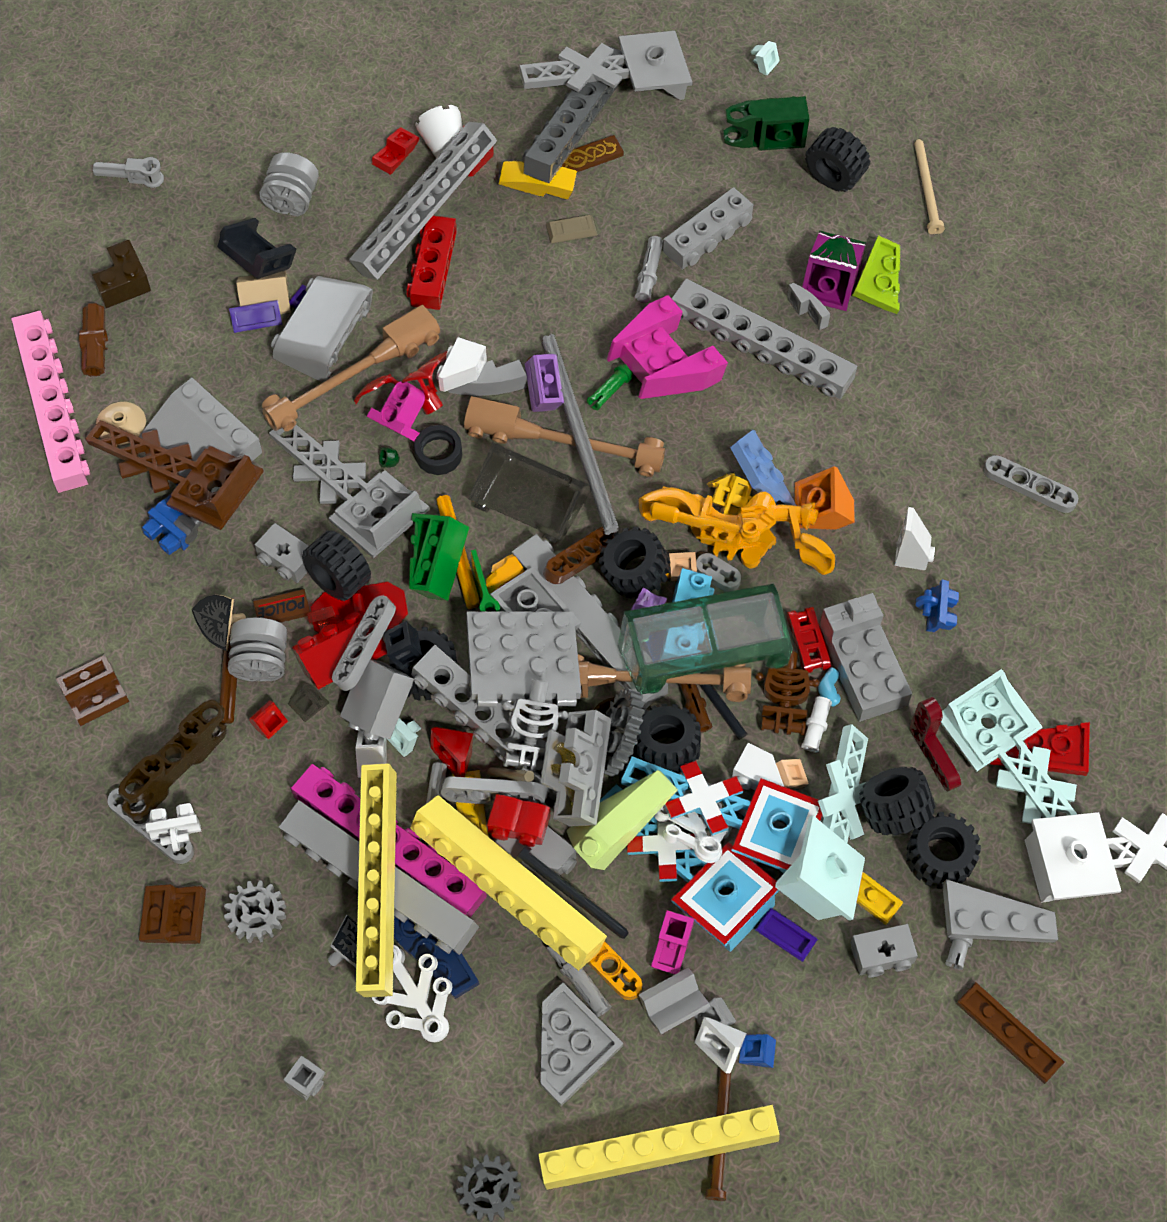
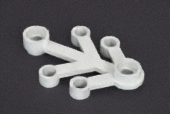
(705, 847)
(417, 998)

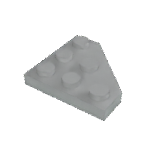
(572, 1044)

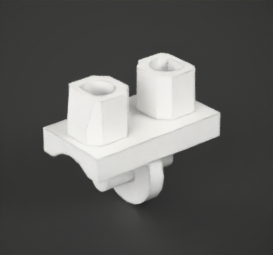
(173, 830)

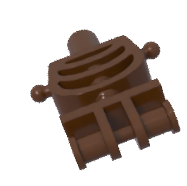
(787, 682)

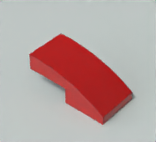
(397, 148)

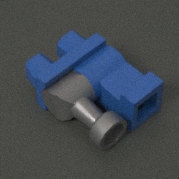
(176, 527)

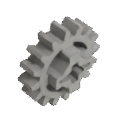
(262, 901)

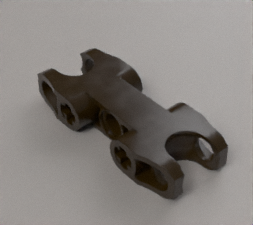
(156, 774)

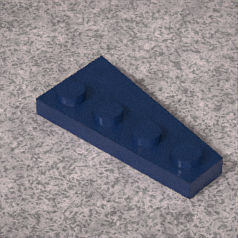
(450, 966)

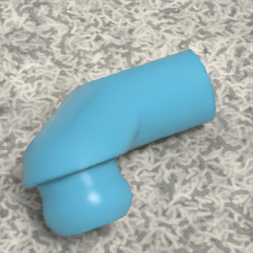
(826, 687)

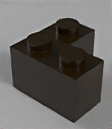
(124, 279)

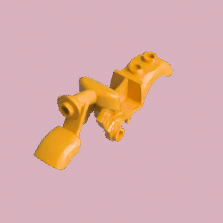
(743, 531)

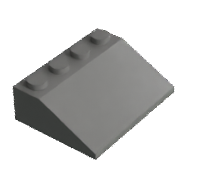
(199, 419)

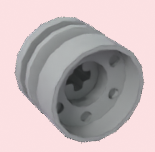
(289, 184)
(257, 649)

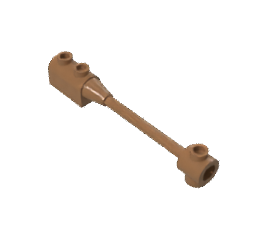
(399, 338)
(505, 423)
(735, 680)

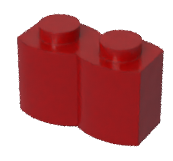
(518, 820)

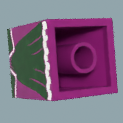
(833, 269)

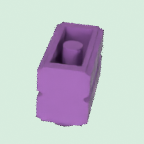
(544, 382)

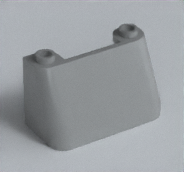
(321, 325)

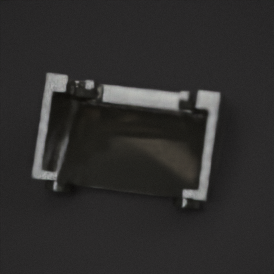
(529, 492)

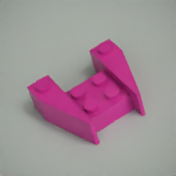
(658, 359)

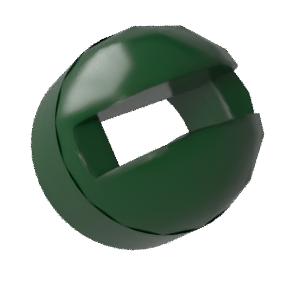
(388, 457)

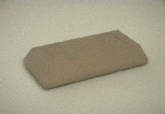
(571, 229)

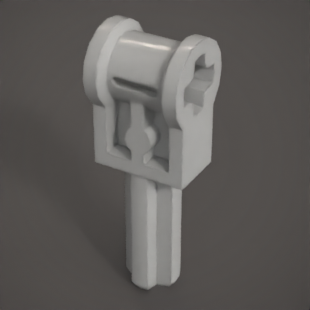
(135, 170)

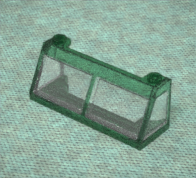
(704, 636)

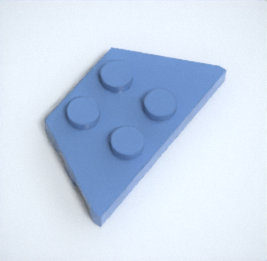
(760, 469)

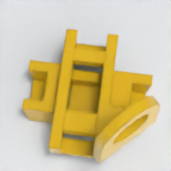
(737, 494)

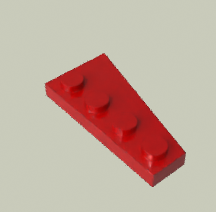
(1067, 748)

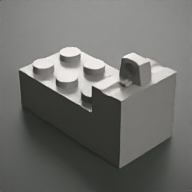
(864, 657)

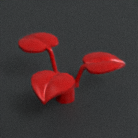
(431, 401)

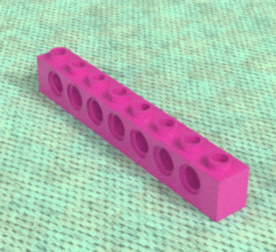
(317, 780)

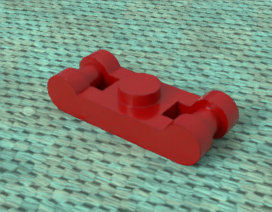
(808, 639)

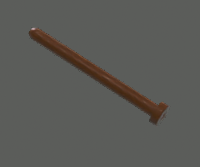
(715, 1192)

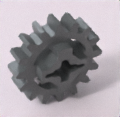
(501, 1181)

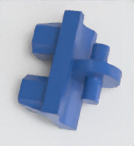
(935, 605)

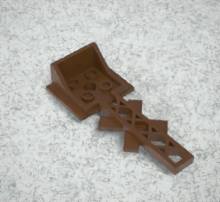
(193, 493)

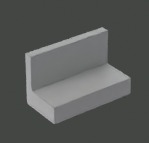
(673, 1001)

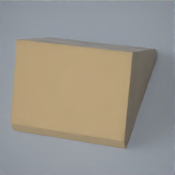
(264, 290)

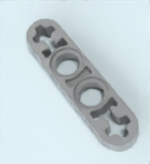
(1032, 480)
(351, 669)
(485, 790)
(141, 829)

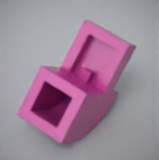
(672, 942)

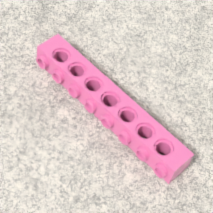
(27, 330)

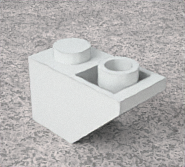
(462, 365)
(755, 765)

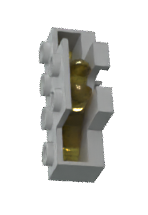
(576, 767)

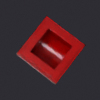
(268, 719)

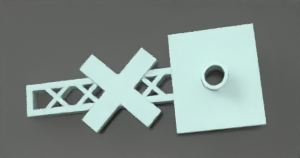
(1013, 724)
(829, 870)

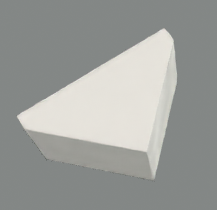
(720, 1042)

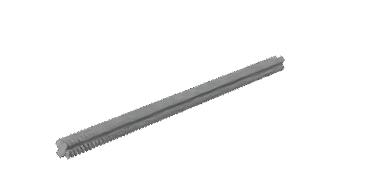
(582, 442)

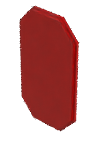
(361, 600)

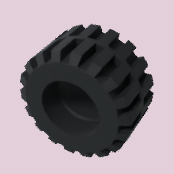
(837, 159)
(625, 548)
(336, 565)
(427, 641)
(672, 723)
(897, 801)
(958, 835)

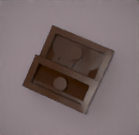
(92, 690)
(172, 914)

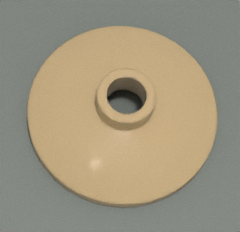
(132, 422)

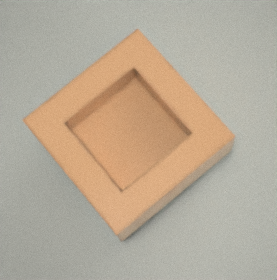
(679, 561)
(792, 773)

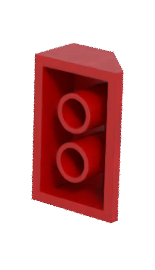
(322, 652)

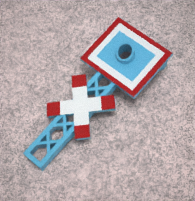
(757, 835)
(722, 916)

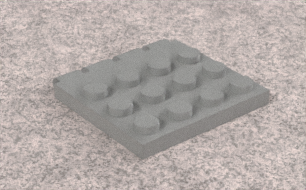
(522, 646)

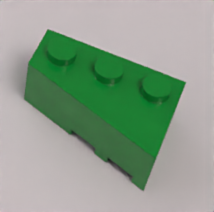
(437, 554)

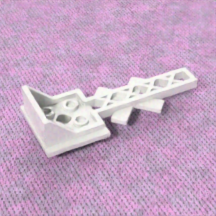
(1065, 876)

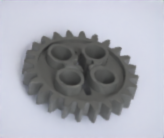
(626, 718)

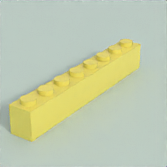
(376, 881)
(508, 882)
(659, 1147)

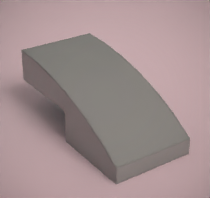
(805, 302)

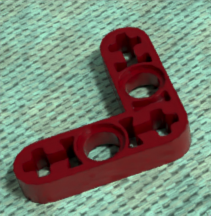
(924, 729)

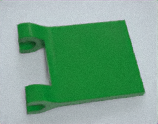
(487, 601)

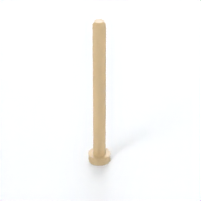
(935, 226)

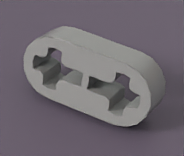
(718, 571)

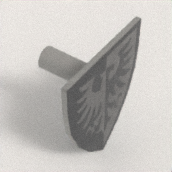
(345, 943)

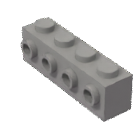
(708, 228)

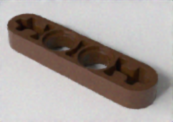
(578, 552)

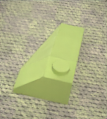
(621, 819)

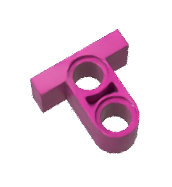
(400, 410)

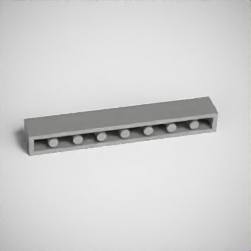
(597, 628)
(411, 899)

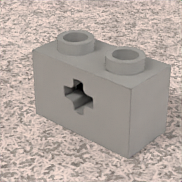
(283, 552)
(894, 940)

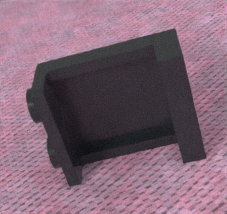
(253, 251)

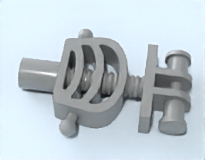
(536, 700)

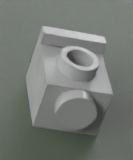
(304, 1078)

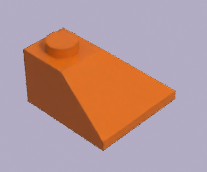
(830, 496)

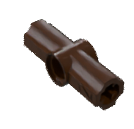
(93, 339)

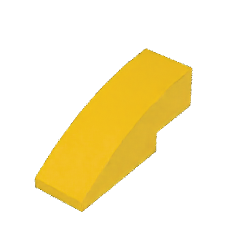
(513, 176)

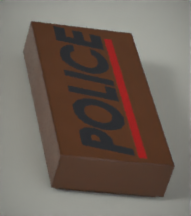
(283, 606)

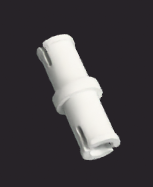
(816, 724)

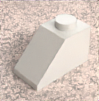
(370, 751)

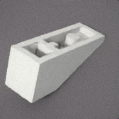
(914, 543)

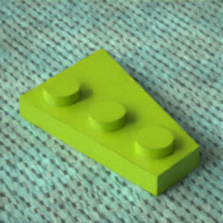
(880, 276)

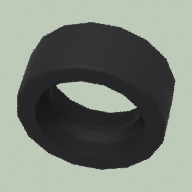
(443, 466)

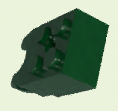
(769, 123)

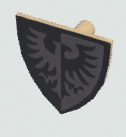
(215, 619)

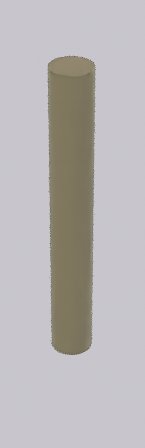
(510, 774)

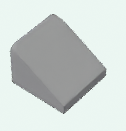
(717, 1011)

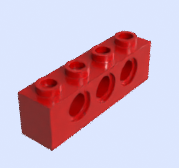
(436, 247)

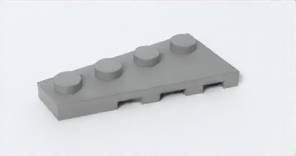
(989, 916)

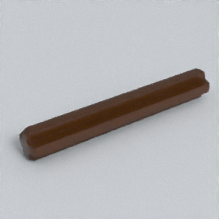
(228, 689)

